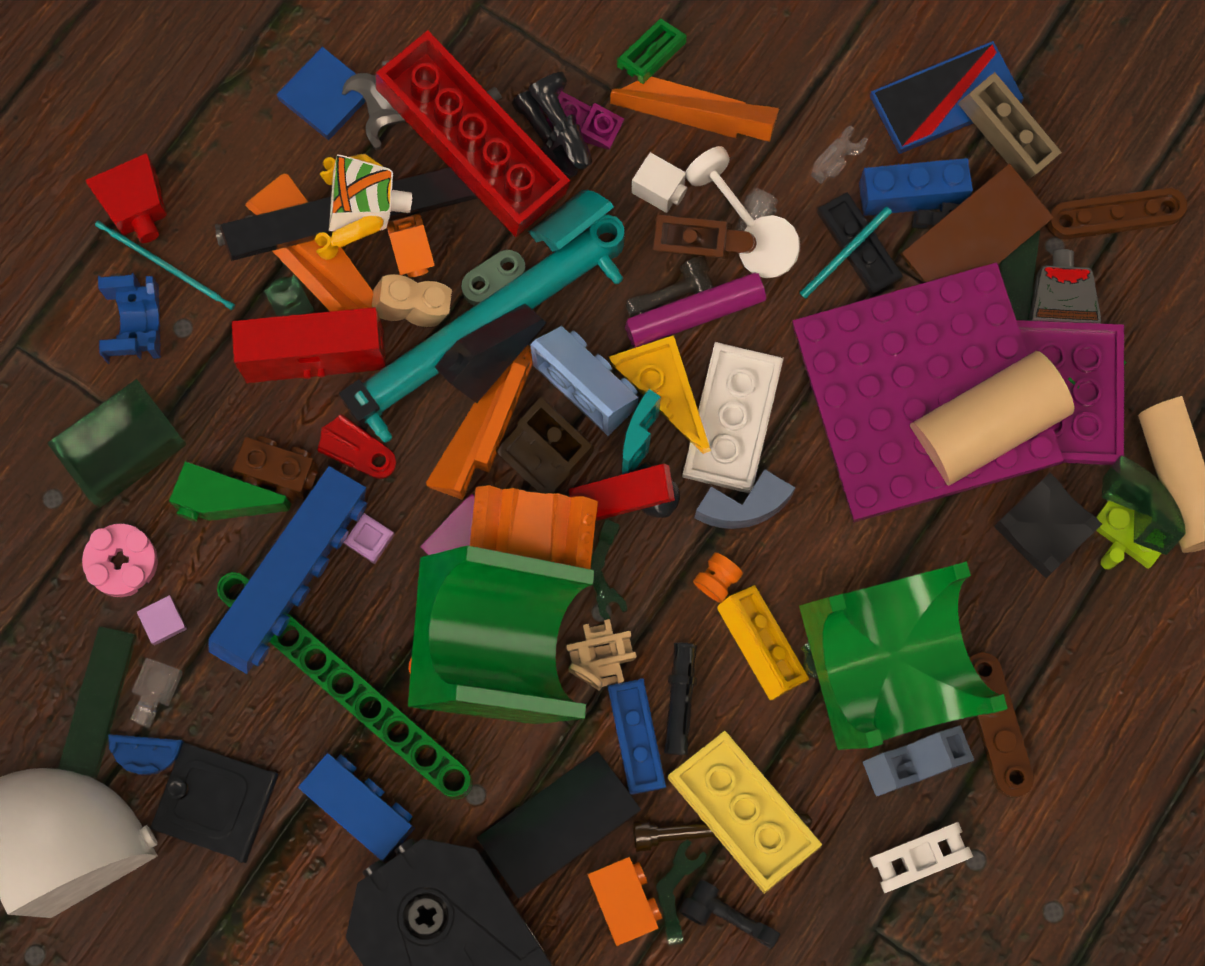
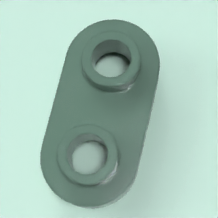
(492, 275)

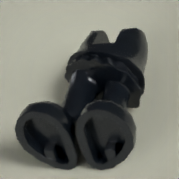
(564, 142)

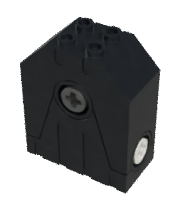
(473, 918)

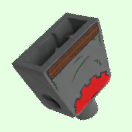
(1064, 292)

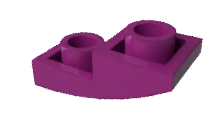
(596, 123)

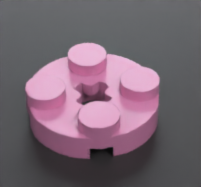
(105, 544)

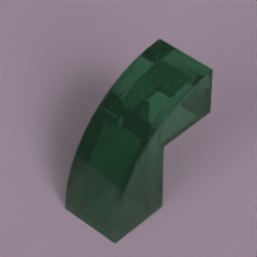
(1156, 514)

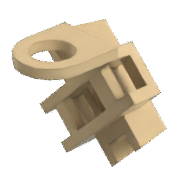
(601, 660)

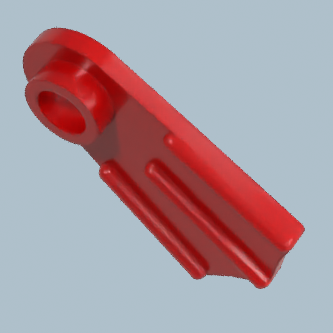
(355, 448)

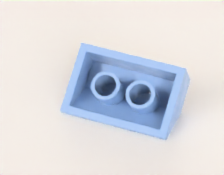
(584, 378)

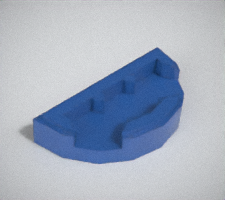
(144, 754)

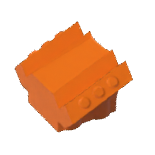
(534, 524)

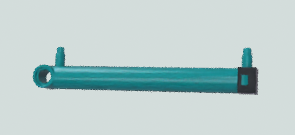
(373, 396)

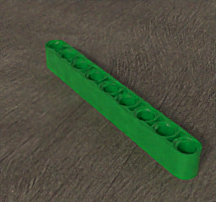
(357, 698)

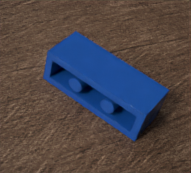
(914, 186)
(357, 806)

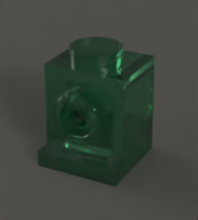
(286, 291)

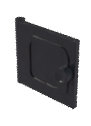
(221, 804)

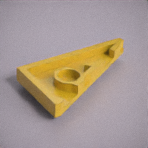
(661, 369)

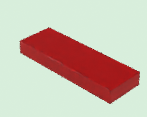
(629, 491)

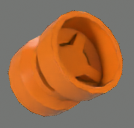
(718, 577)

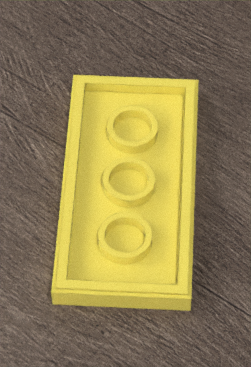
(744, 811)

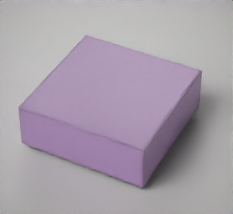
(369, 538)
(161, 620)

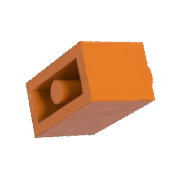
(410, 245)
(624, 901)

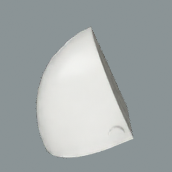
(64, 840)

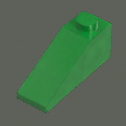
(218, 496)

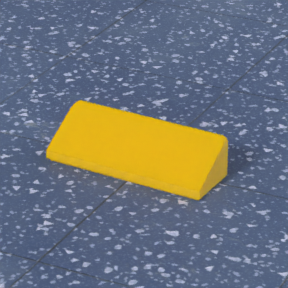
(762, 642)

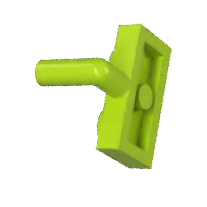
(1119, 529)

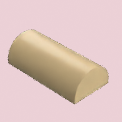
(994, 417)
(1178, 465)

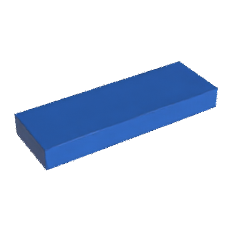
(636, 737)

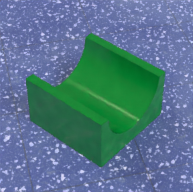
(491, 635)

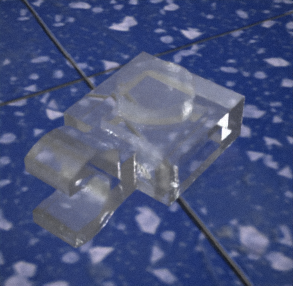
(832, 160)
(155, 685)

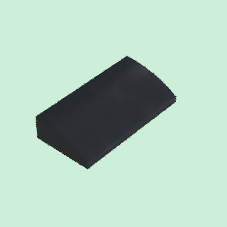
(558, 824)

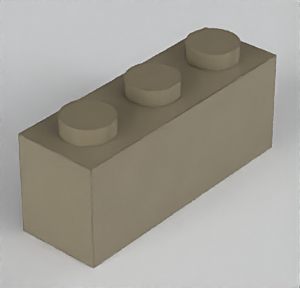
(1009, 127)

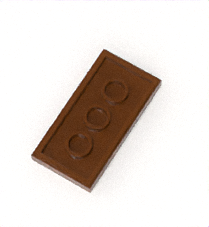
(979, 229)

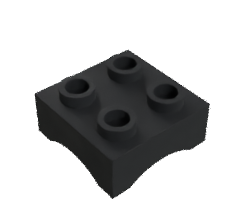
(1047, 525)

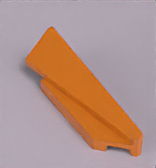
(697, 108)
(332, 281)
(481, 431)

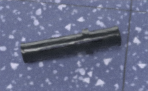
(681, 693)

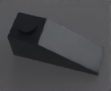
(486, 353)

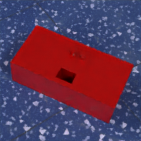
(309, 345)

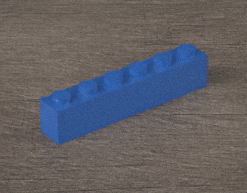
(287, 570)

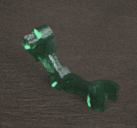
(605, 594)
(667, 885)

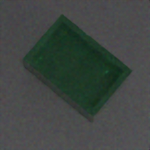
(116, 444)

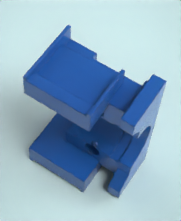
(137, 318)

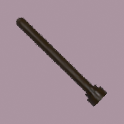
(649, 835)

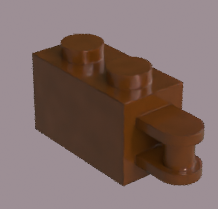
(700, 237)

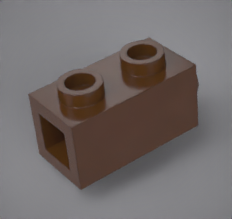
(285, 471)

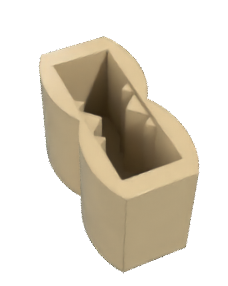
(419, 303)

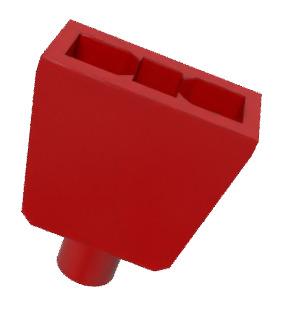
(131, 197)

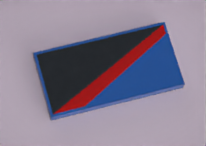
(927, 101)

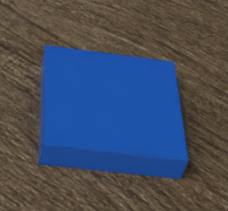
(318, 96)

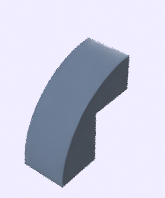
(763, 502)
(918, 760)

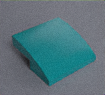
(571, 219)
(637, 436)

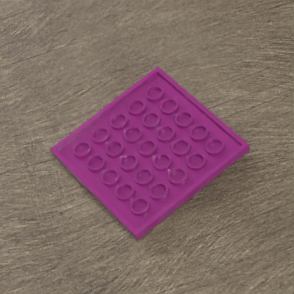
(899, 359)

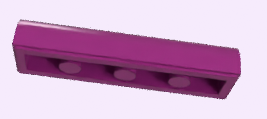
(695, 310)

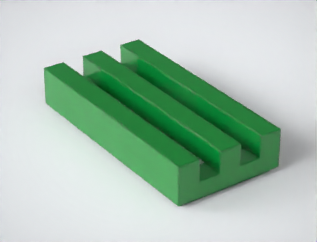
(657, 53)

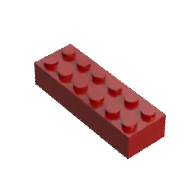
(471, 133)

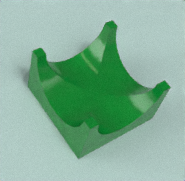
(895, 658)

